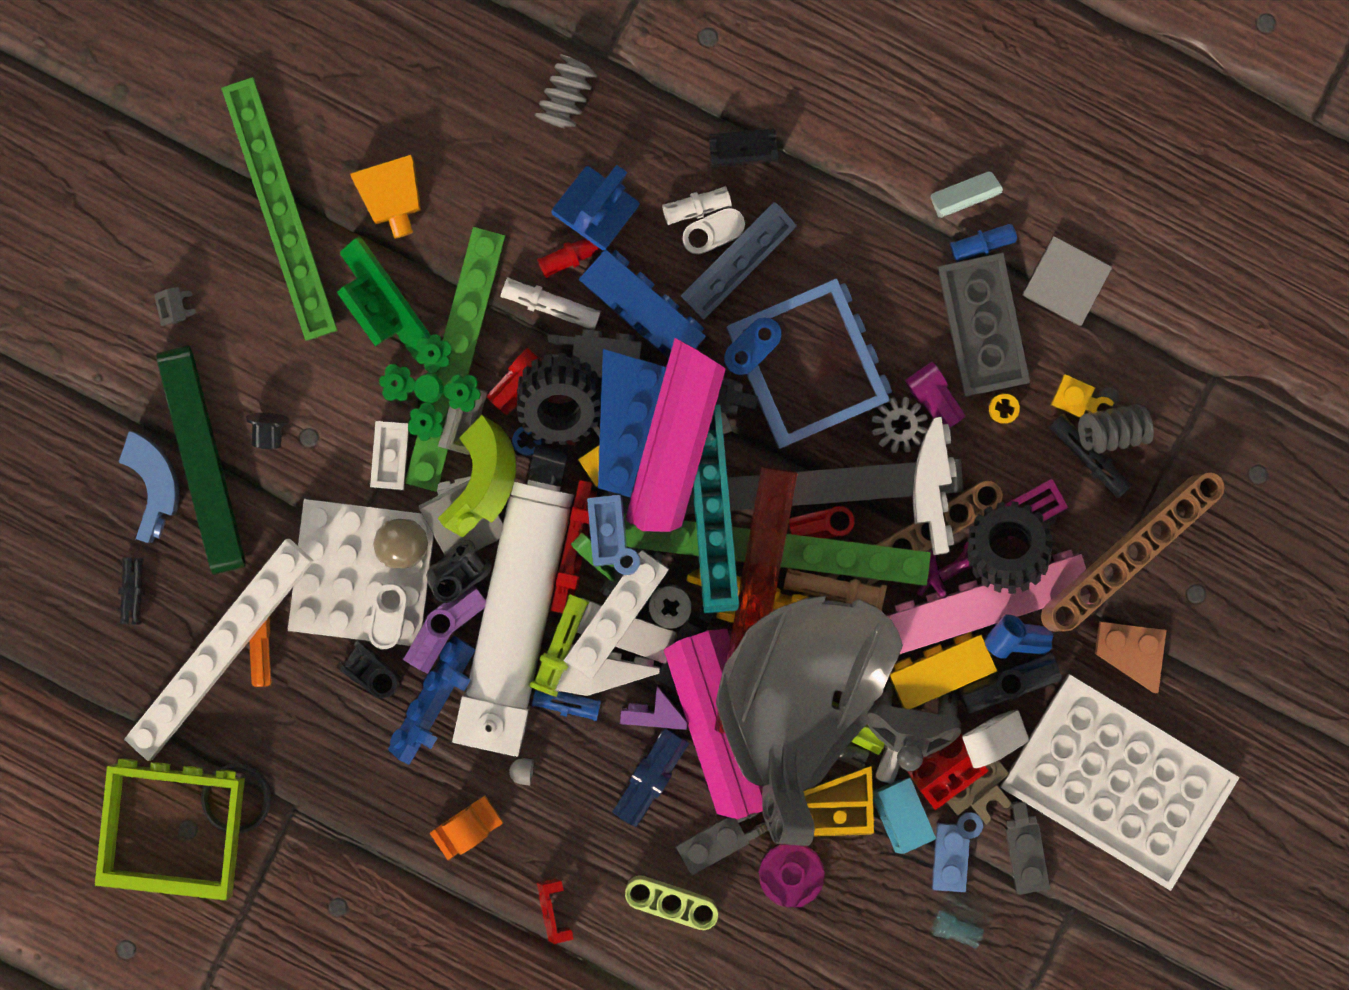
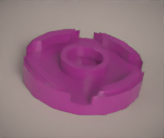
(791, 875)

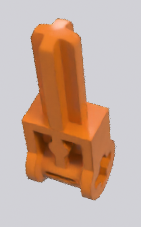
(260, 656)

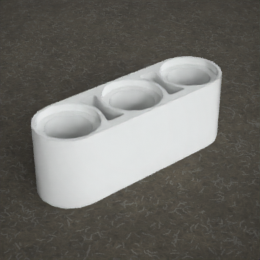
(995, 738)

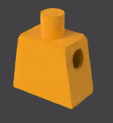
(390, 193)

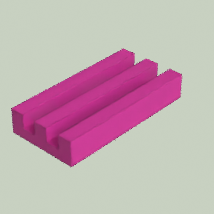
(1037, 490)

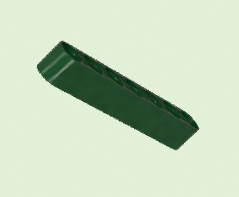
(201, 460)

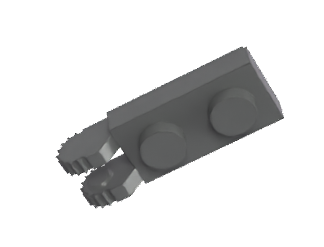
(717, 842)

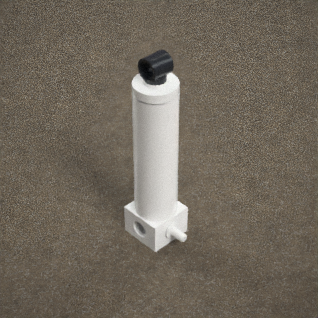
(516, 609)

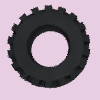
(562, 420)
(1009, 522)

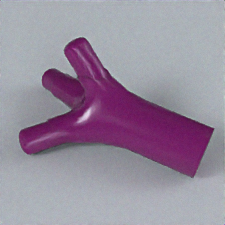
(957, 566)
(933, 578)

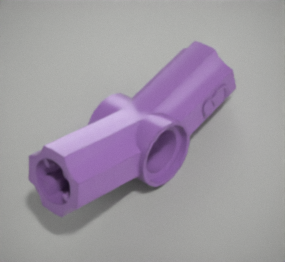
(430, 643)

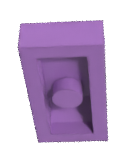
(663, 716)

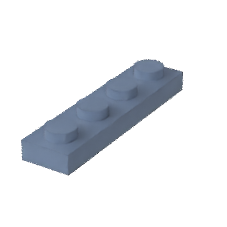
(739, 260)

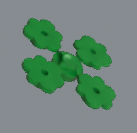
(429, 387)

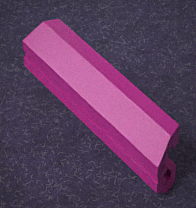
(675, 440)
(697, 672)

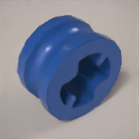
(525, 451)

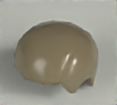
(400, 543)

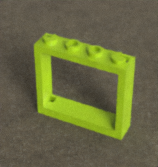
(160, 883)

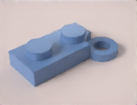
(609, 533)
(952, 853)

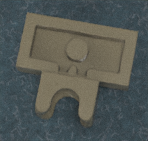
(982, 792)

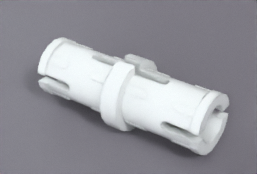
(696, 205)

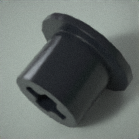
(267, 429)

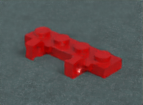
(571, 562)

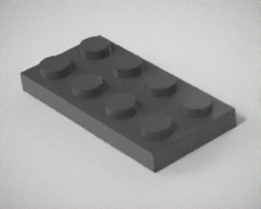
(983, 324)

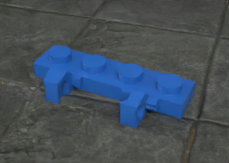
(430, 701)

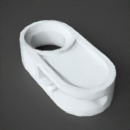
(720, 228)
(387, 623)

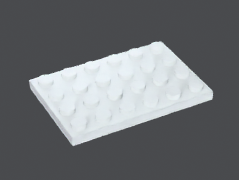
(1119, 782)

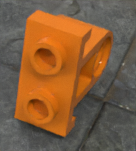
(466, 828)

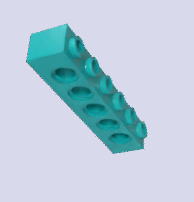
(715, 524)

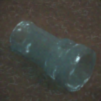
(948, 927)

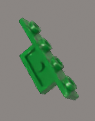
(377, 301)

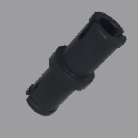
(131, 591)

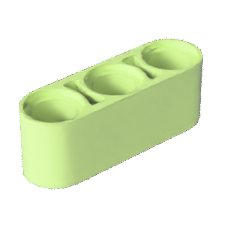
(682, 915)

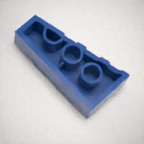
(639, 305)

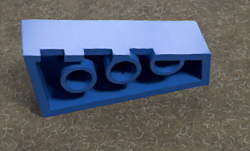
(627, 412)

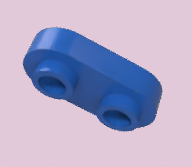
(753, 346)

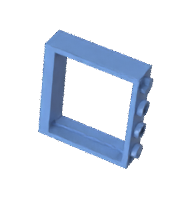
(866, 355)

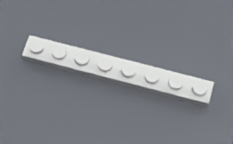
(219, 649)

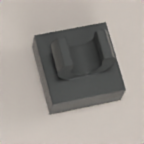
(170, 306)

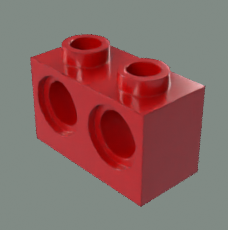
(946, 773)

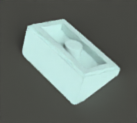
(966, 194)

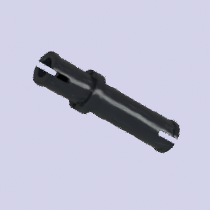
(1118, 484)

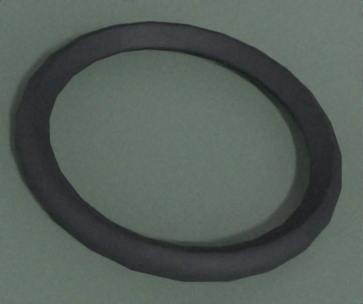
(267, 799)

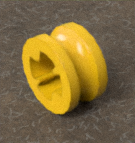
(1012, 402)

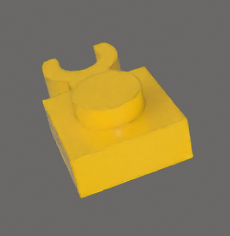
(1076, 397)

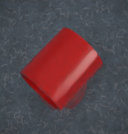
(505, 392)
(818, 523)

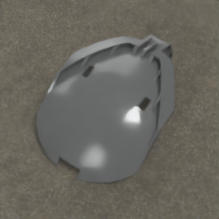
(781, 695)

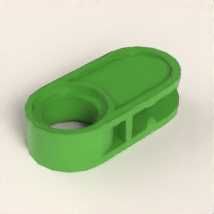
(582, 545)

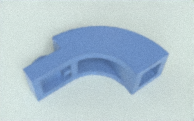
(160, 480)

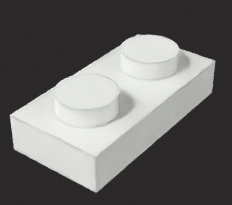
(389, 455)

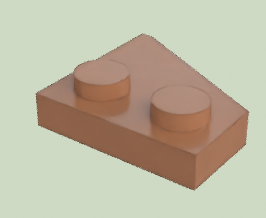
(1133, 651)

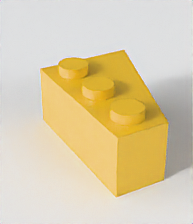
(843, 805)

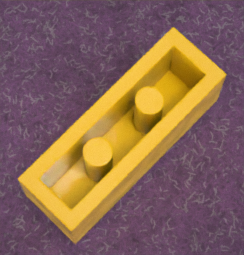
(941, 670)

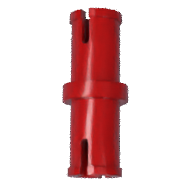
(567, 256)

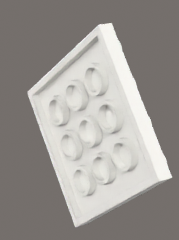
(341, 583)

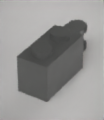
(591, 344)

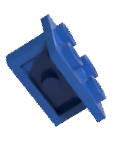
(596, 206)

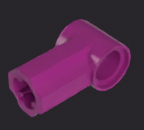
(931, 390)

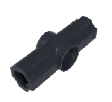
(1030, 676)

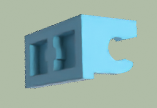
(903, 815)

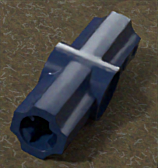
(650, 777)

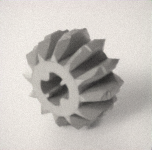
(904, 435)

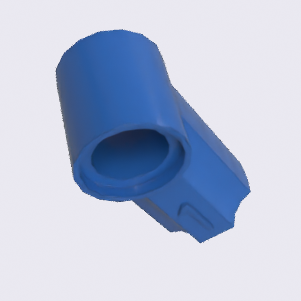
(1015, 636)

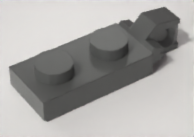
(1026, 851)

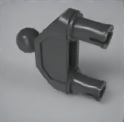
(913, 731)

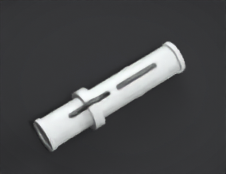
(546, 302)

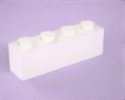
(616, 616)

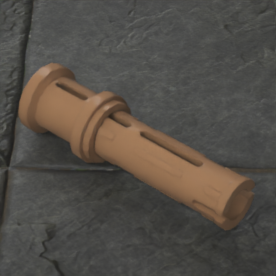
(834, 589)

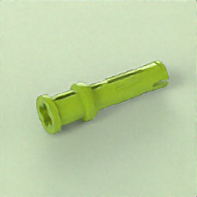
(553, 661)

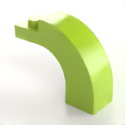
(490, 478)

